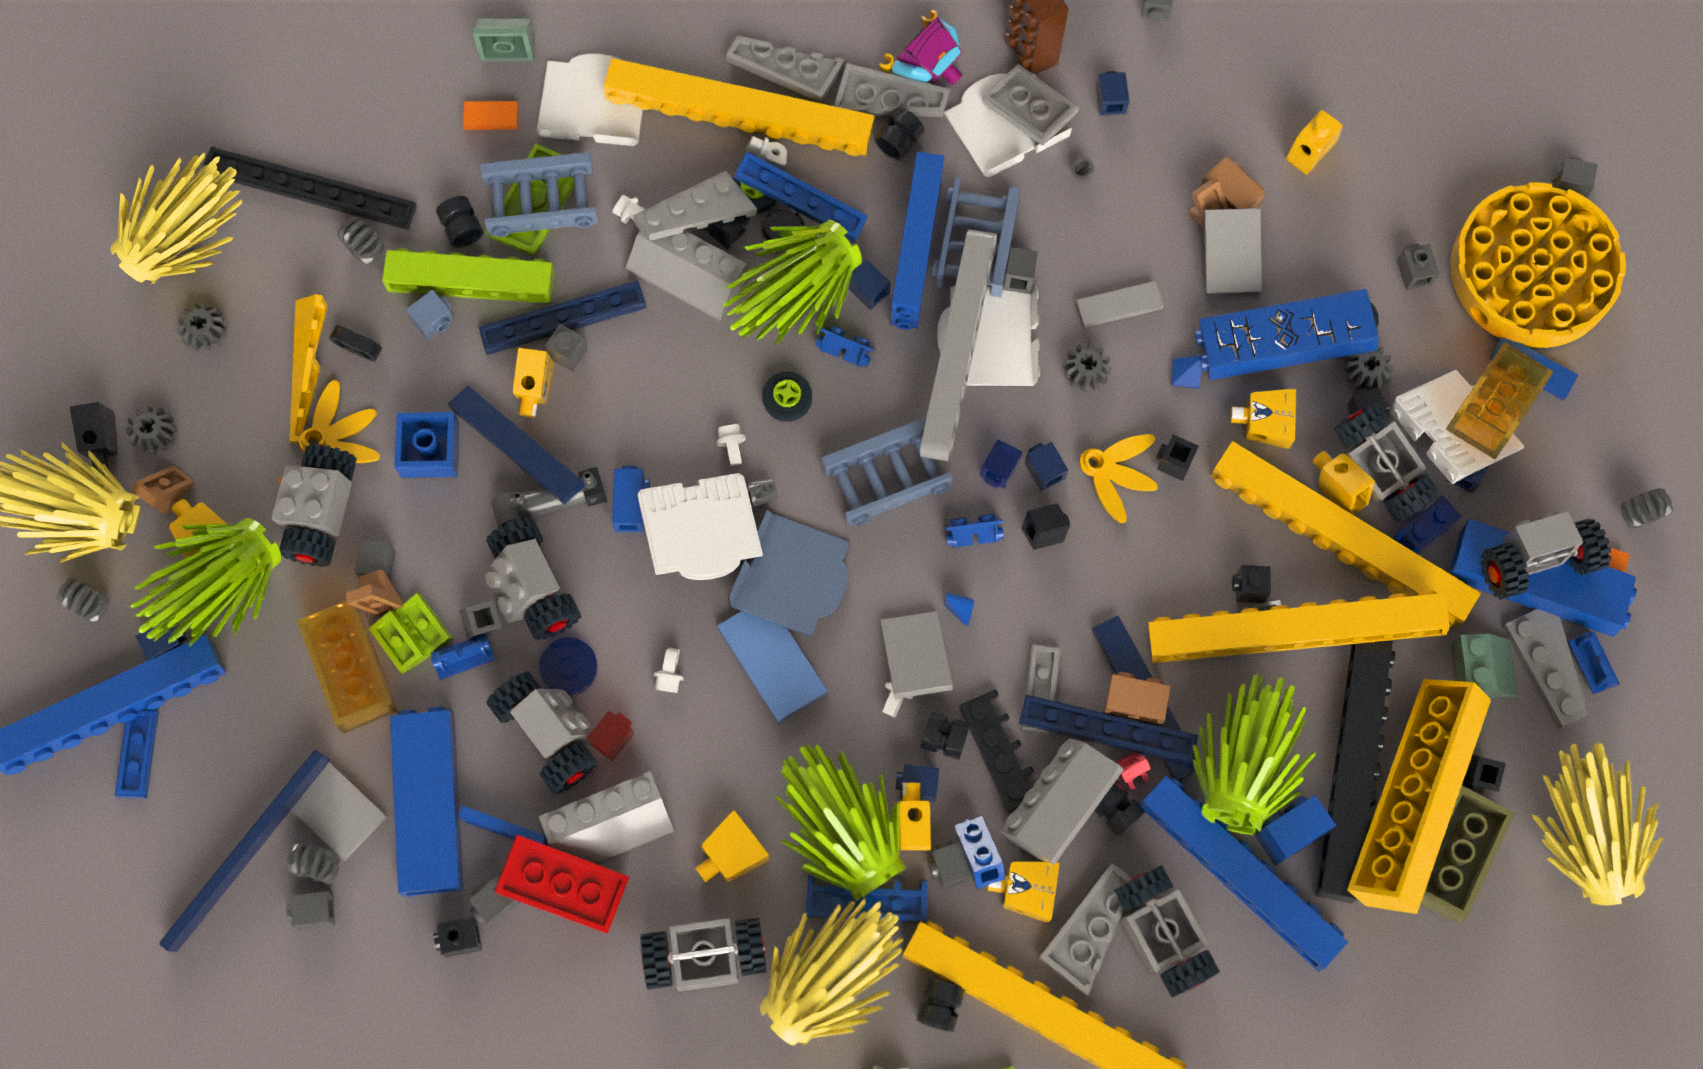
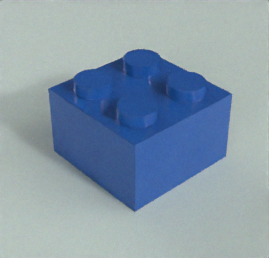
(427, 445)
(1296, 829)

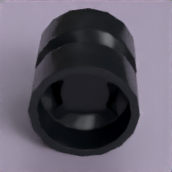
(896, 136)
(459, 221)
(953, 743)
(1119, 819)
(940, 1005)

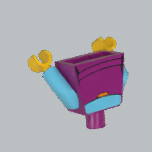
(928, 53)

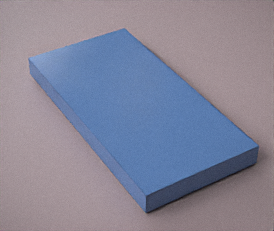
(773, 664)

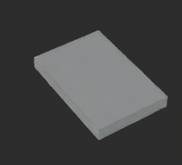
(1030, 104)
(1232, 250)
(916, 655)
(338, 812)

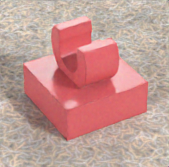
(1134, 766)

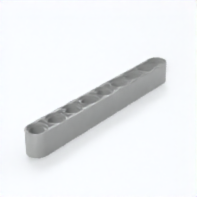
(958, 345)

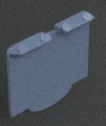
(795, 577)

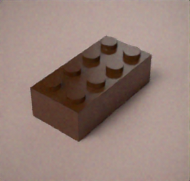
(1036, 32)

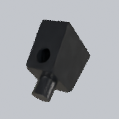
(94, 431)

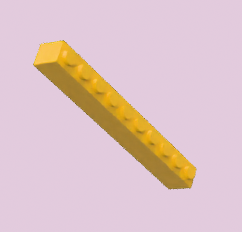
(738, 107)
(1339, 531)
(1298, 627)
(1031, 1003)

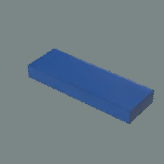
(1561, 379)
(137, 755)
(498, 826)

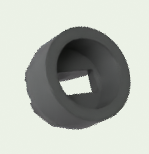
(1080, 165)

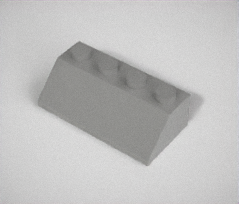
(688, 270)
(1061, 801)
(609, 821)

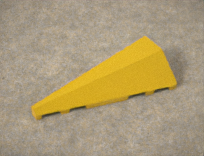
(308, 324)

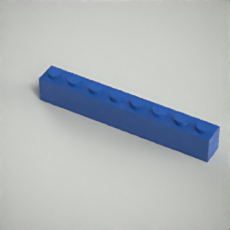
(108, 704)
(1244, 874)

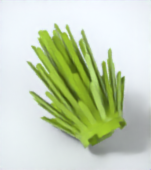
(809, 272)
(223, 569)
(1251, 758)
(850, 830)

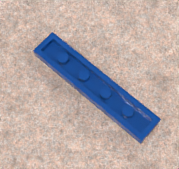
(798, 195)

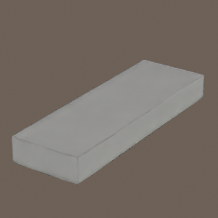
(1119, 304)
(1042, 675)

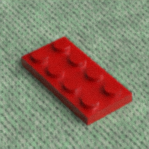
(561, 884)

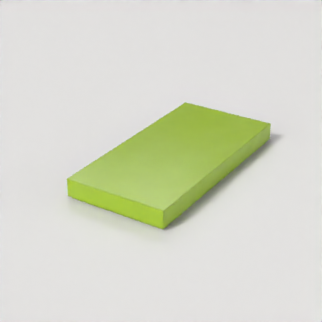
(531, 241)

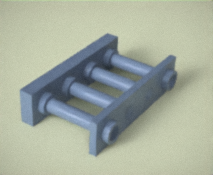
(533, 169)
(1003, 229)
(864, 455)

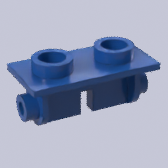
(835, 340)
(984, 527)
(462, 656)
(1593, 662)

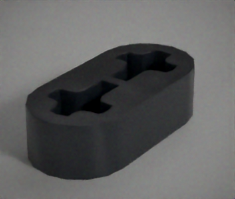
(355, 343)

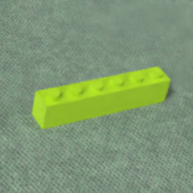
(469, 276)

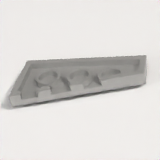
(796, 71)
(884, 93)
(695, 207)
(1547, 658)
(1085, 936)

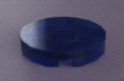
(568, 666)

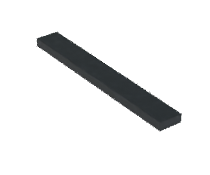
(315, 189)

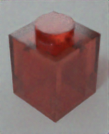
(611, 734)

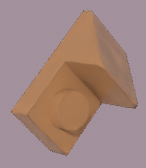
(1207, 197)
(163, 488)
(374, 594)

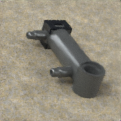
(540, 502)

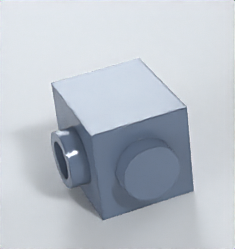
(431, 314)

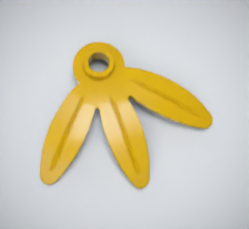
(340, 430)
(1107, 469)

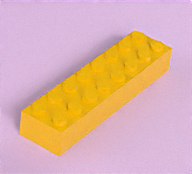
(1419, 795)

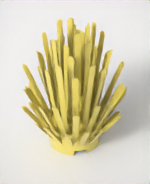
(164, 231)
(70, 505)
(1601, 833)
(828, 975)

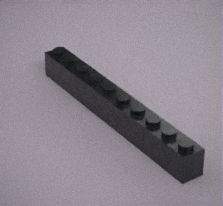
(1355, 766)

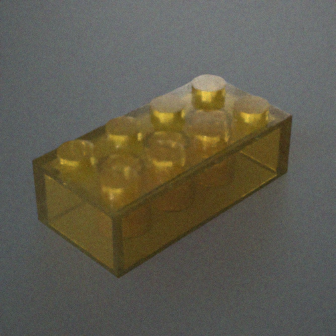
(1499, 400)
(347, 666)

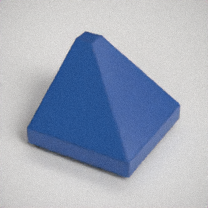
(1186, 372)
(960, 607)

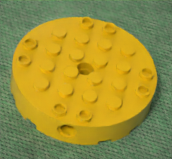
(1575, 270)

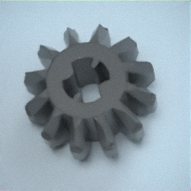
(360, 240)
(196, 336)
(1097, 364)
(1365, 377)
(141, 425)
(1646, 508)
(82, 599)
(312, 863)

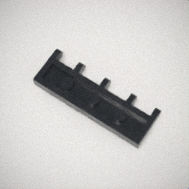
(996, 749)

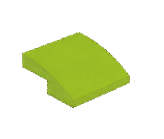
(410, 633)

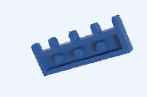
(906, 904)

